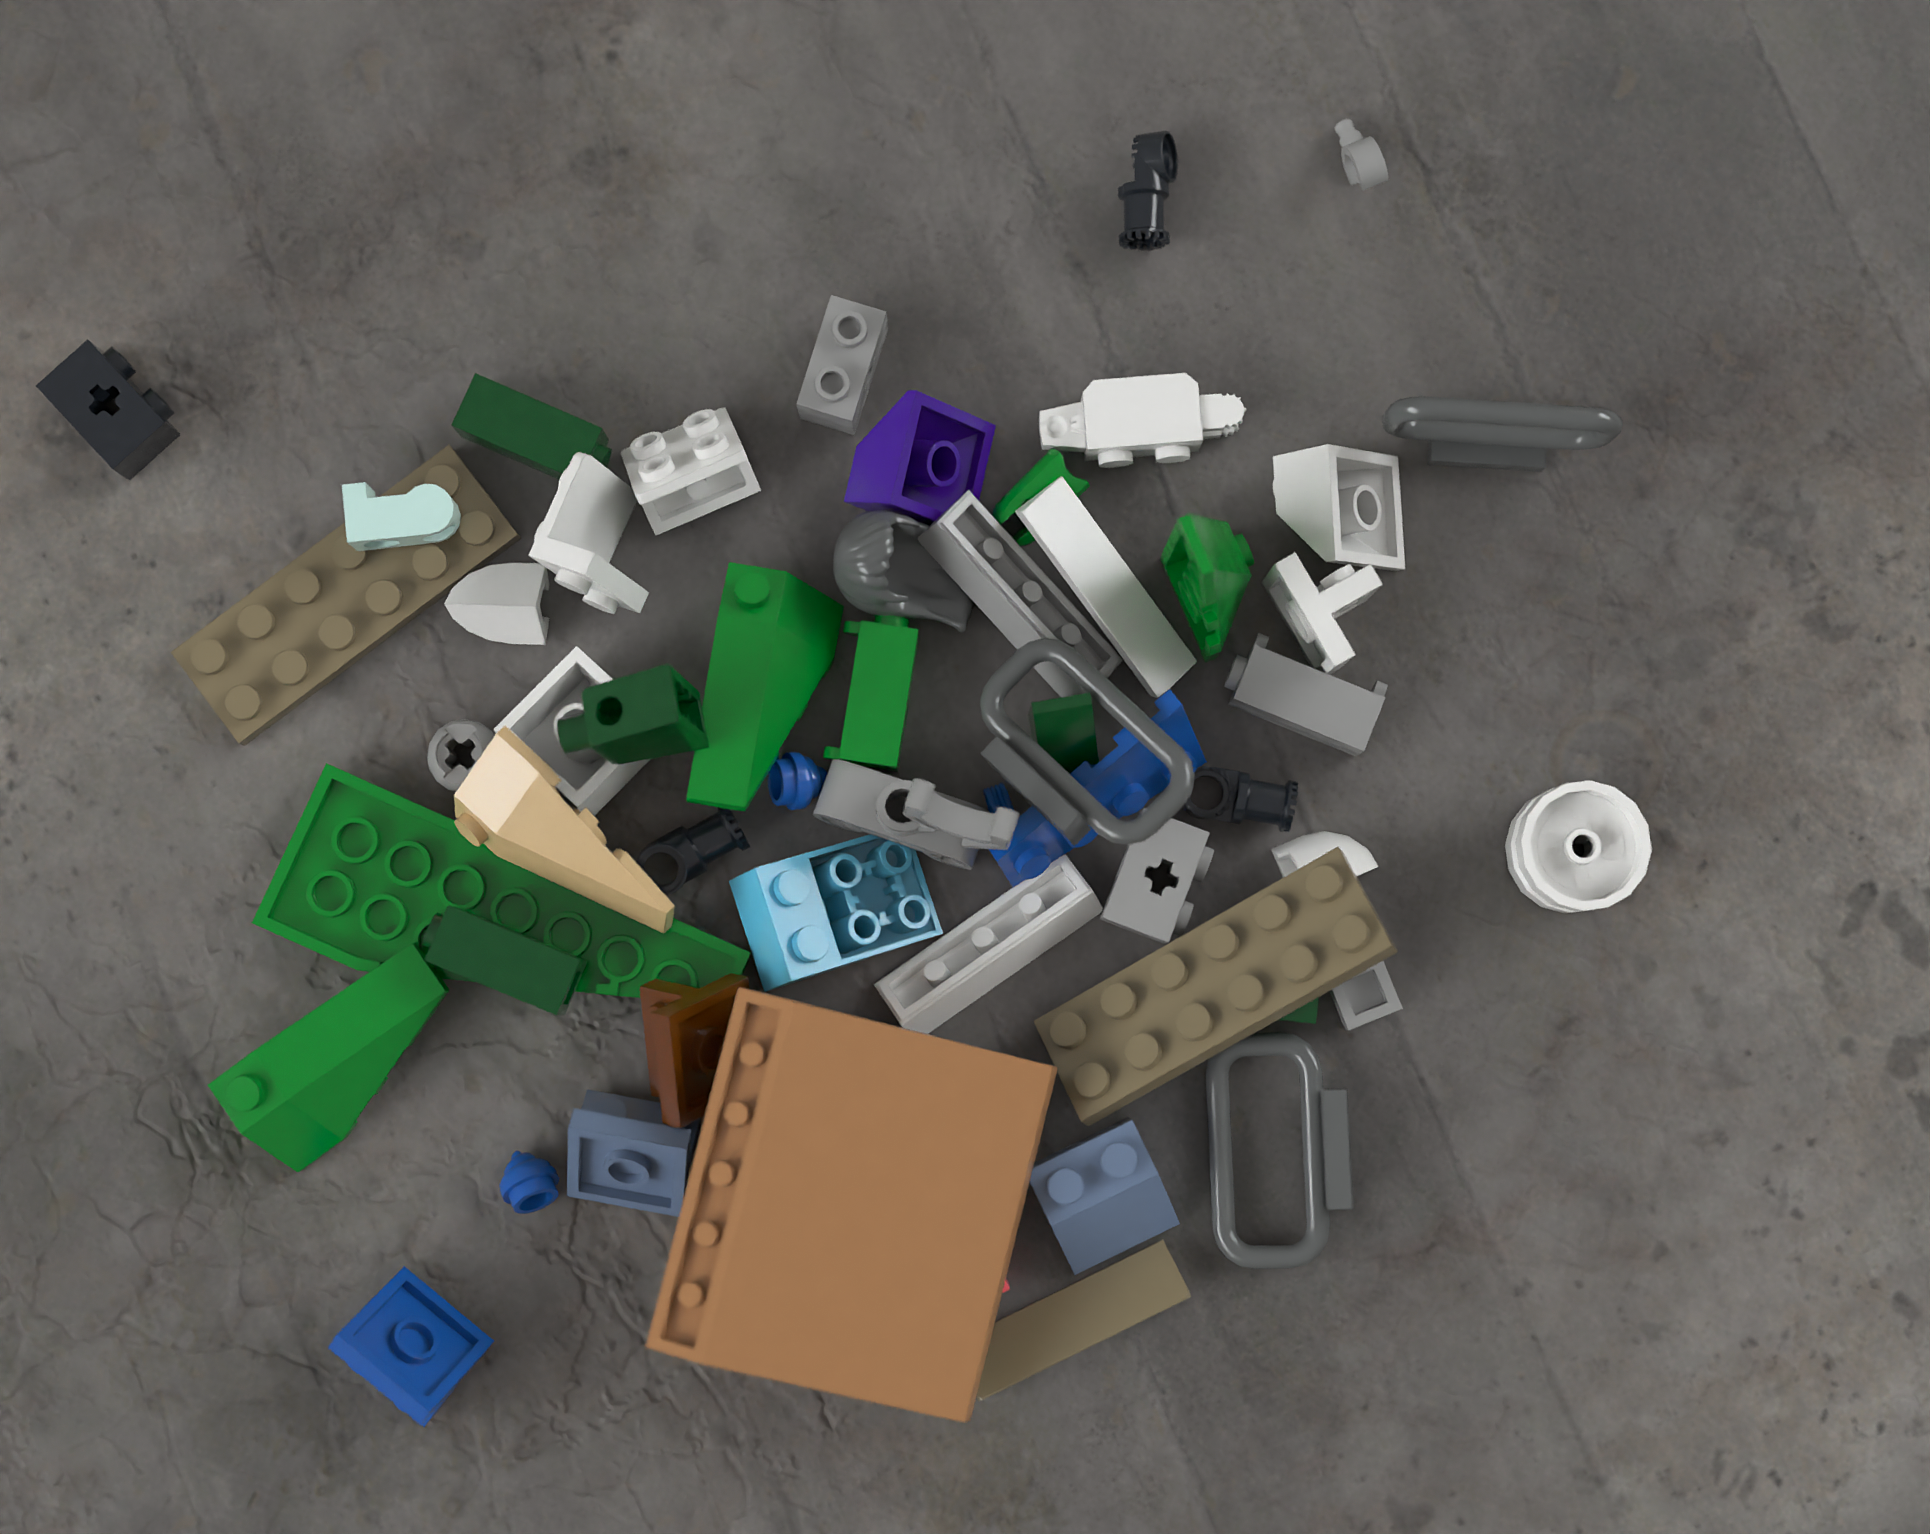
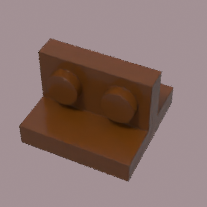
(685, 1042)

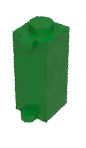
(878, 693)

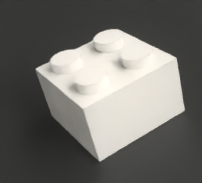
(585, 775)

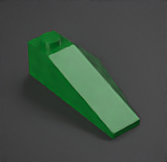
(1208, 577)
(765, 662)

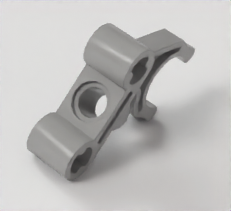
(940, 824)

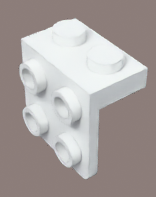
(584, 532)

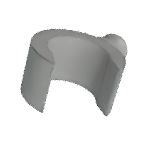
(1361, 157)

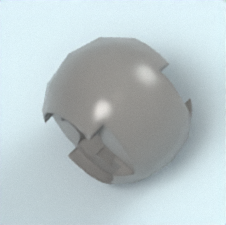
(441, 753)

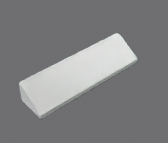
(1106, 587)
(989, 947)

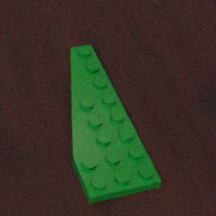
(378, 868)

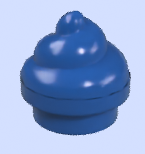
(795, 781)
(529, 1183)

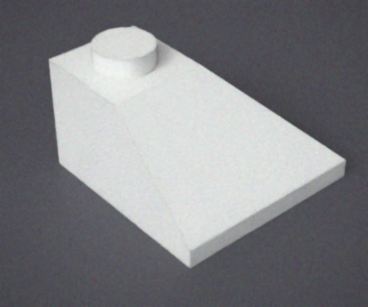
(1343, 504)

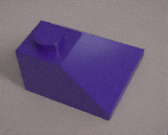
(920, 459)

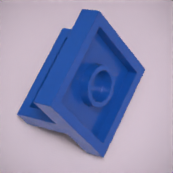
(411, 1345)

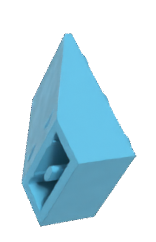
(833, 908)

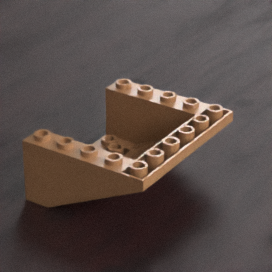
(852, 1207)

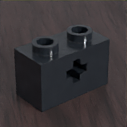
(80, 393)

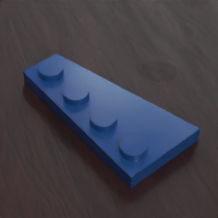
(1119, 782)

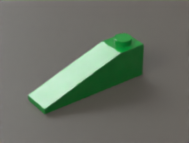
(318, 1075)

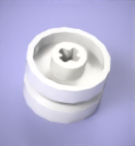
(1612, 838)

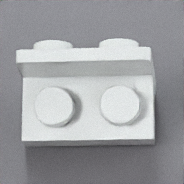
(689, 469)

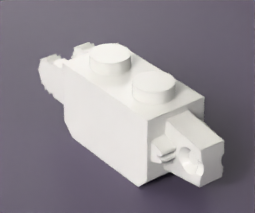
(1140, 418)

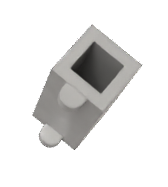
(1304, 698)

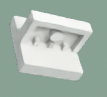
(1313, 610)

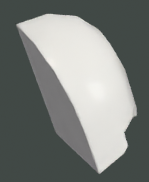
(502, 603)
(1309, 847)

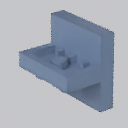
(628, 1155)

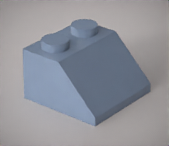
(1102, 1195)

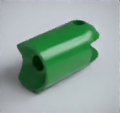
(1041, 475)

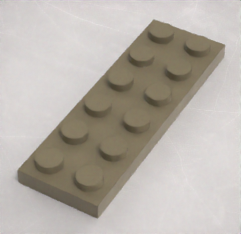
(336, 607)
(1214, 986)

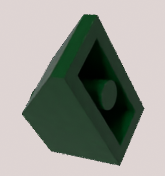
(1065, 729)

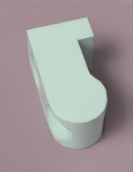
(408, 519)

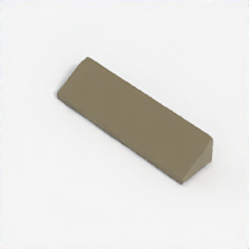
(1081, 1316)

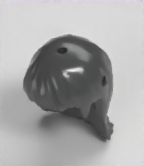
(890, 573)

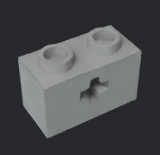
(842, 365)
(1161, 914)

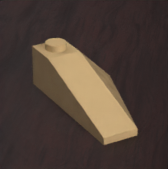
(522, 818)

